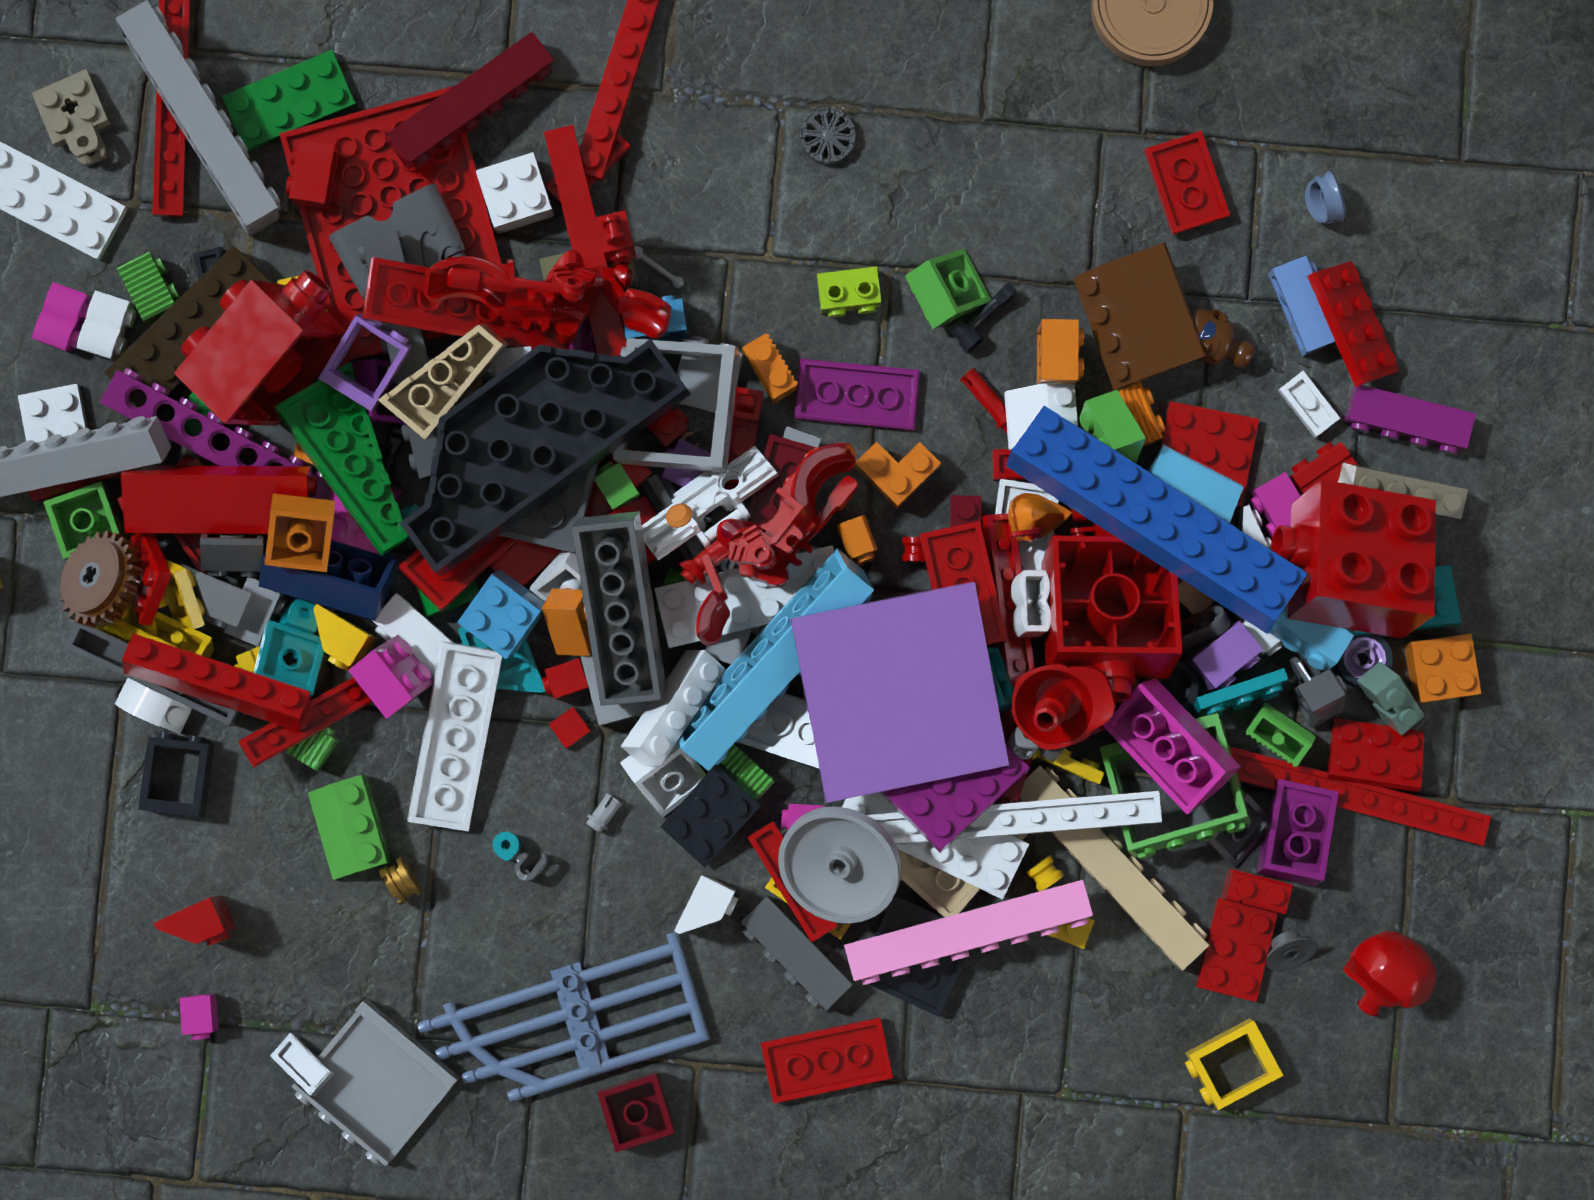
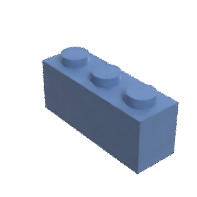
(1301, 305)

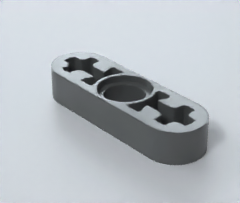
(1205, 626)

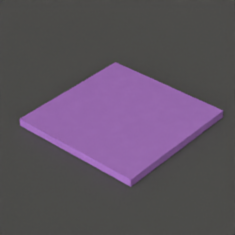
(899, 691)

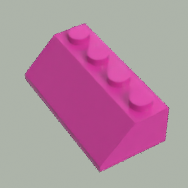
(1171, 745)

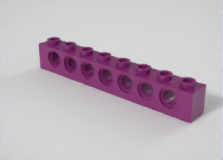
(118, 398)

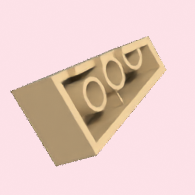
(444, 380)

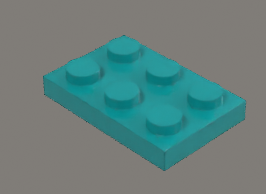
(1241, 694)

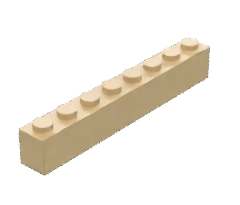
(1122, 878)

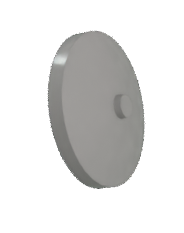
(839, 864)

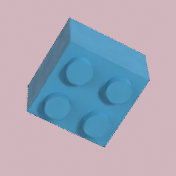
(502, 614)

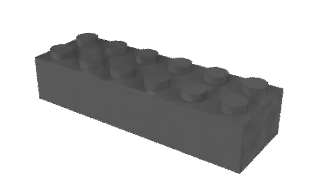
(619, 608)

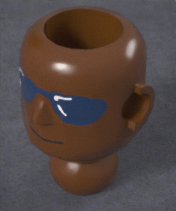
(1219, 339)

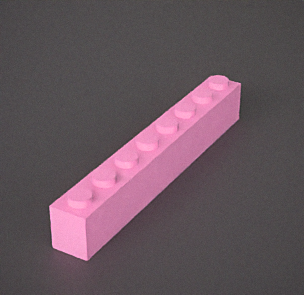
(969, 930)

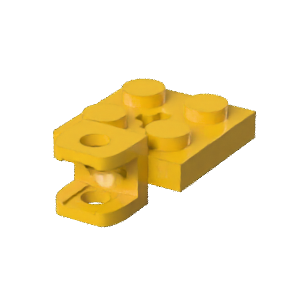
(181, 597)

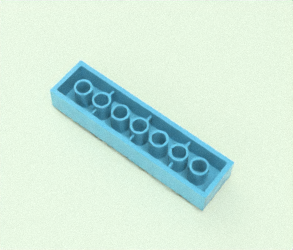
(768, 663)

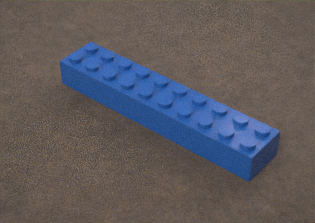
(1155, 519)

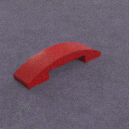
(744, 425)

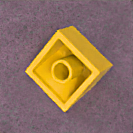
(342, 638)

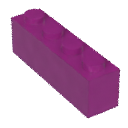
(1410, 419)

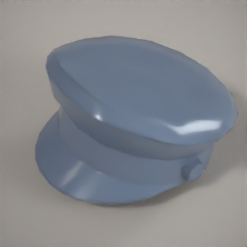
(1325, 199)

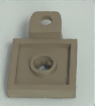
(81, 127)

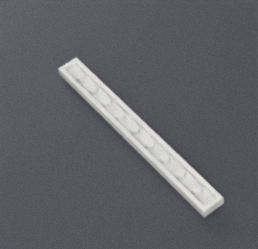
(1042, 817)

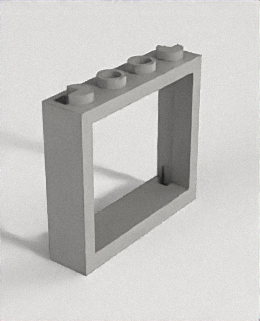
(723, 417)

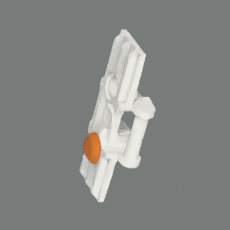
(701, 496)

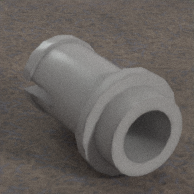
(603, 813)

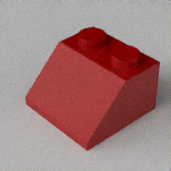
(200, 923)

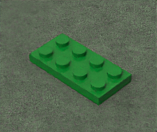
(289, 100)

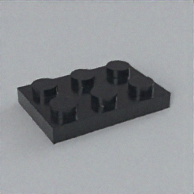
(712, 814)

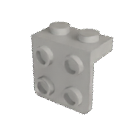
(701, 377)

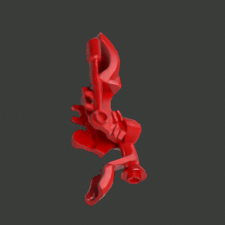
(550, 300)

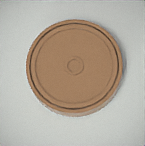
(1151, 29)

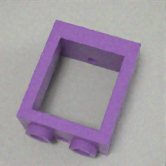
(348, 386)

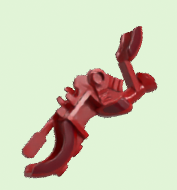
(769, 548)

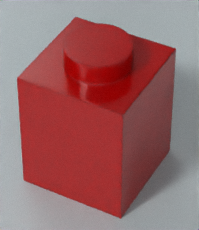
(565, 679)

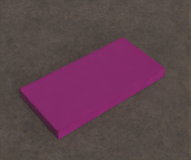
(857, 394)

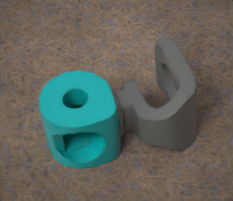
(508, 847)

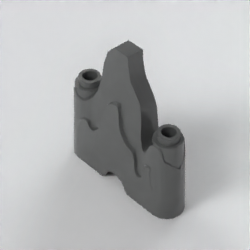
(425, 230)

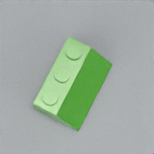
(349, 826)

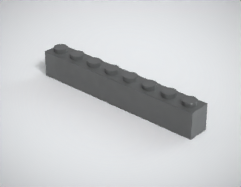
(391, 247)

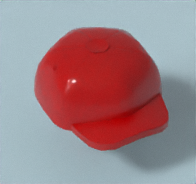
(1061, 704)
(1392, 972)

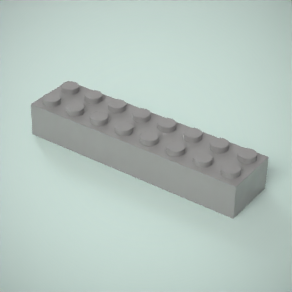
(196, 115)

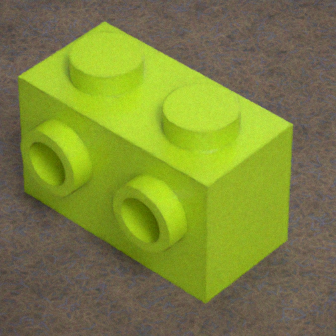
(849, 291)

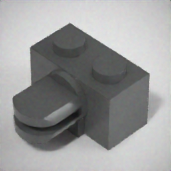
(1318, 696)

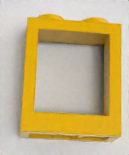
(1259, 1048)

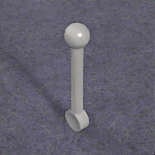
(676, 281)

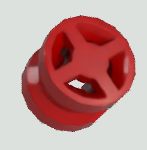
(913, 550)

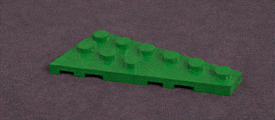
(346, 453)

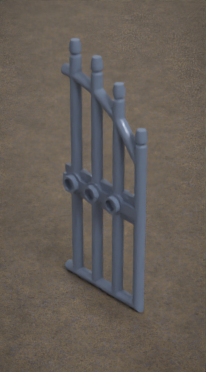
(581, 1021)

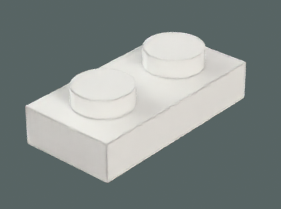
(1308, 404)

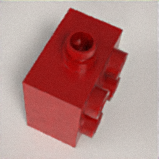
(261, 348)
(1363, 556)
(1111, 610)

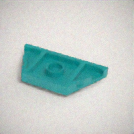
(517, 671)

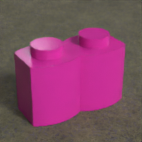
(61, 317)

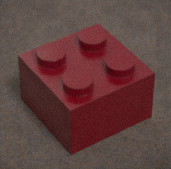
(636, 1111)

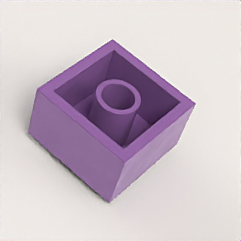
(1224, 656)

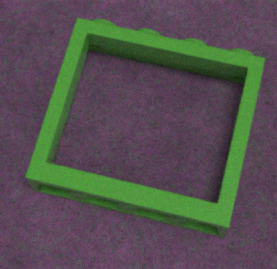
(1174, 840)

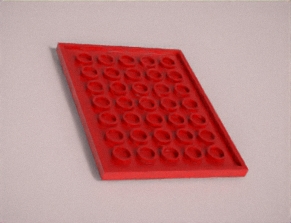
(368, 184)

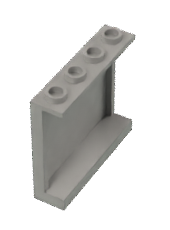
(380, 1083)

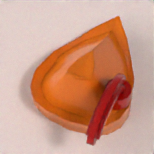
(1034, 517)

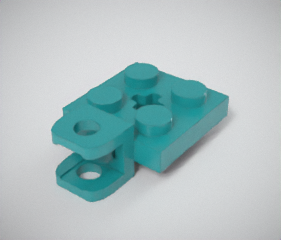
(296, 636)

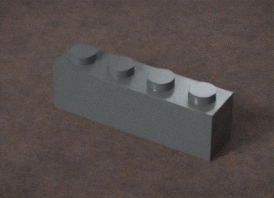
(796, 953)

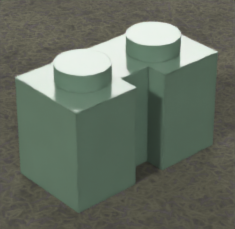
(1390, 698)

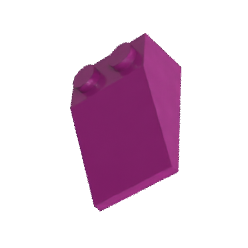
(1298, 833)

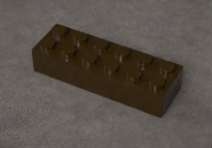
(158, 349)

